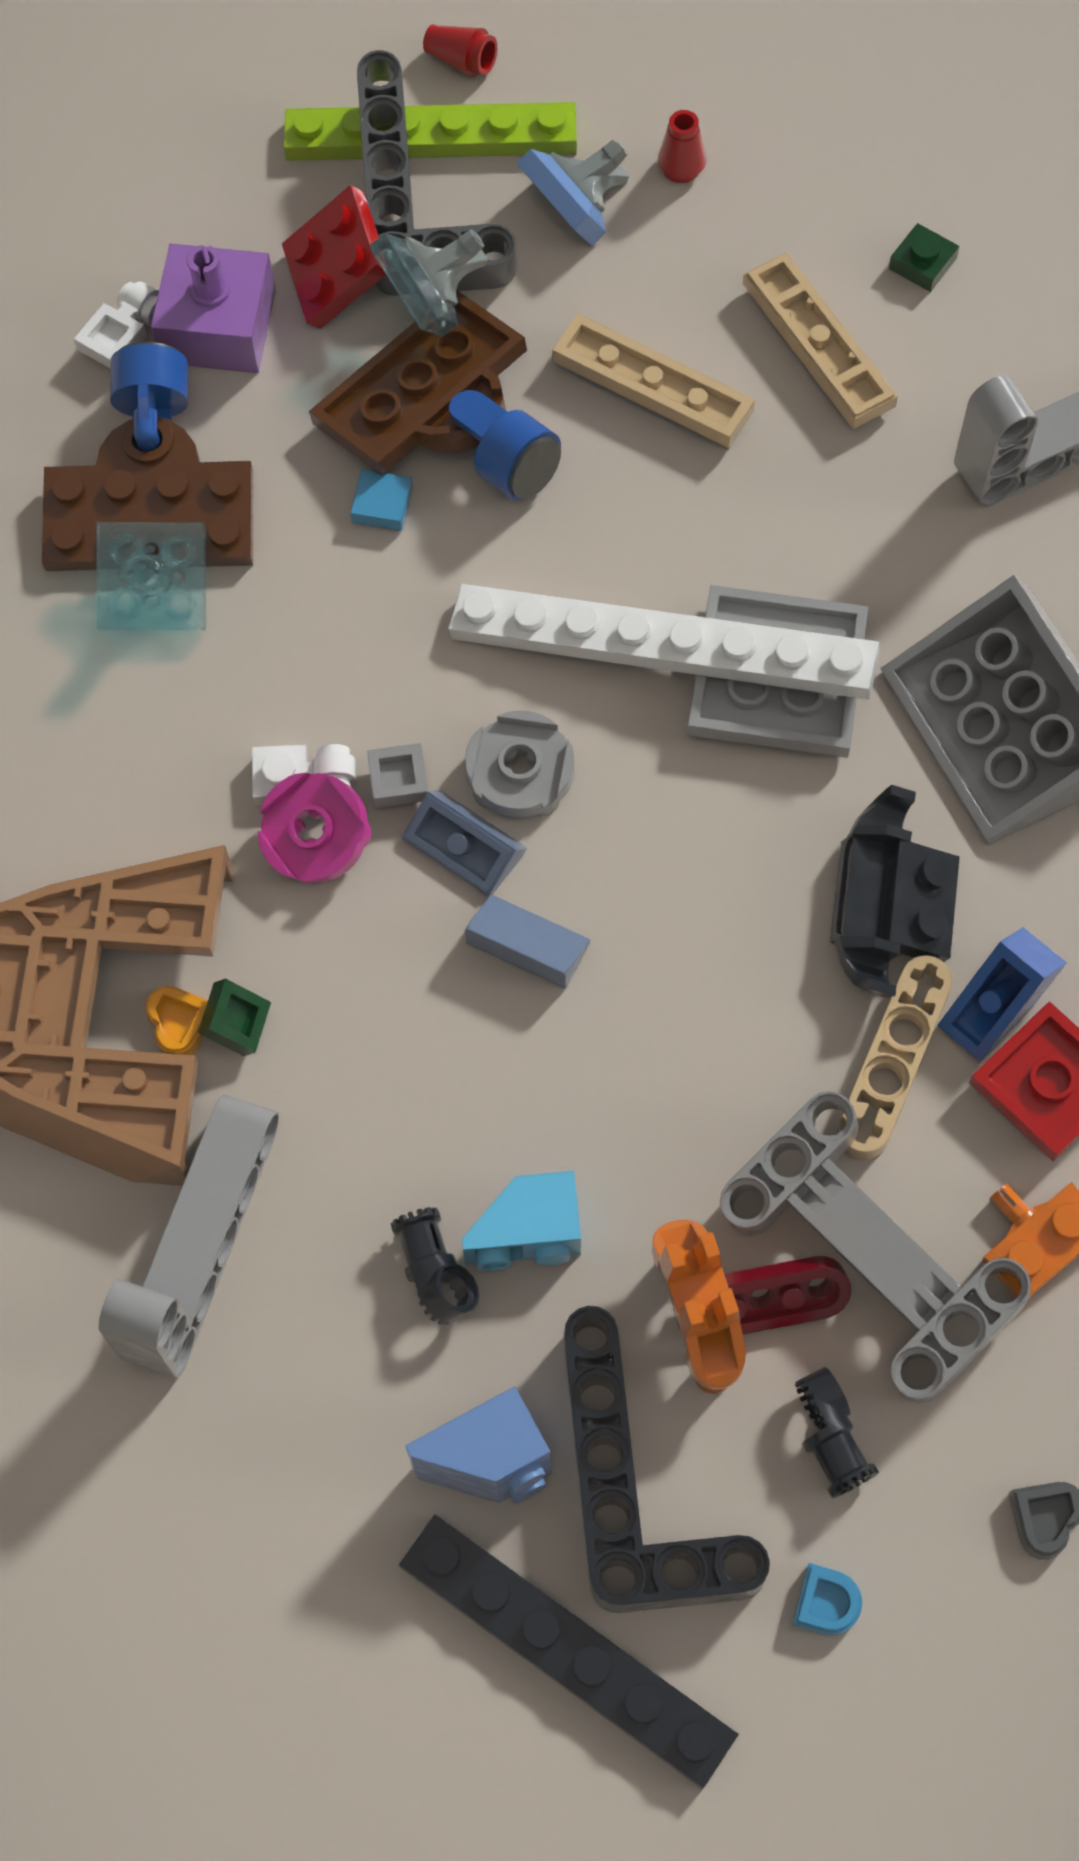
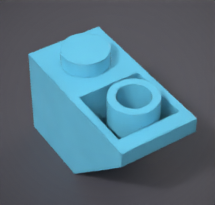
(528, 1220)

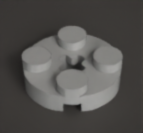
(520, 794)

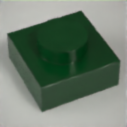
(923, 257)
(234, 1017)

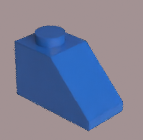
(1001, 993)

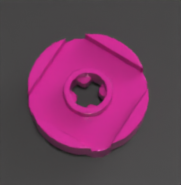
(343, 833)

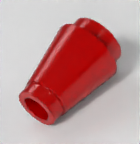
(463, 48)
(682, 148)

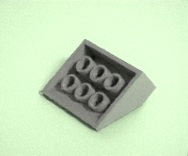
(997, 708)

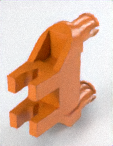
(701, 1303)

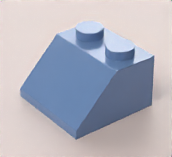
(486, 1452)

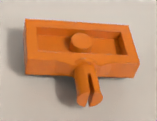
(1040, 1237)

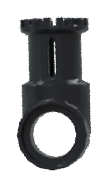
(431, 1264)
(833, 1443)

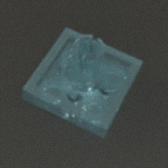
(124, 549)

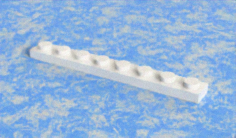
(666, 641)

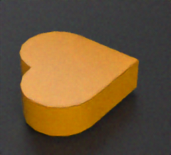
(176, 1019)

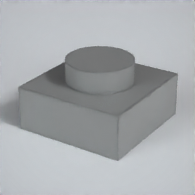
(397, 775)

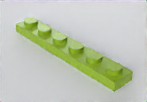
(438, 130)

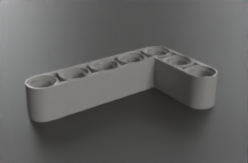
(1009, 445)
(162, 1318)

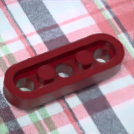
(789, 1295)

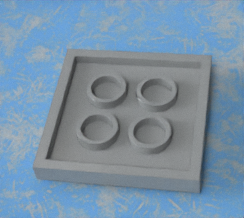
(773, 713)

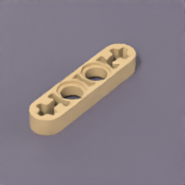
(898, 1058)

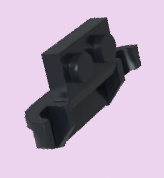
(890, 895)

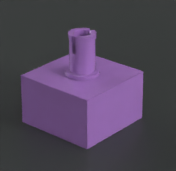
(215, 306)

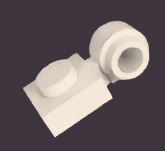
(113, 328)
(276, 763)

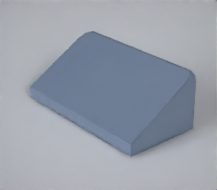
(463, 842)
(526, 940)

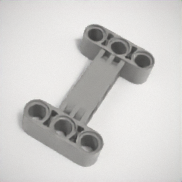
(873, 1244)

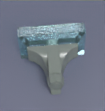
(429, 275)

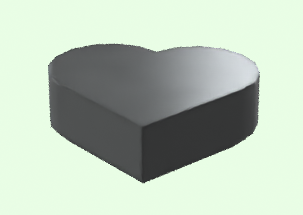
(1045, 1517)

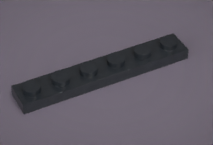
(569, 1651)

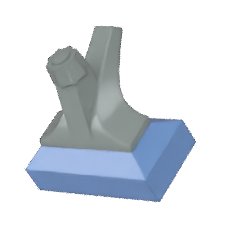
(577, 185)

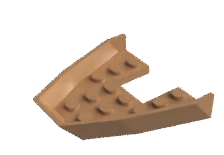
(94, 1103)

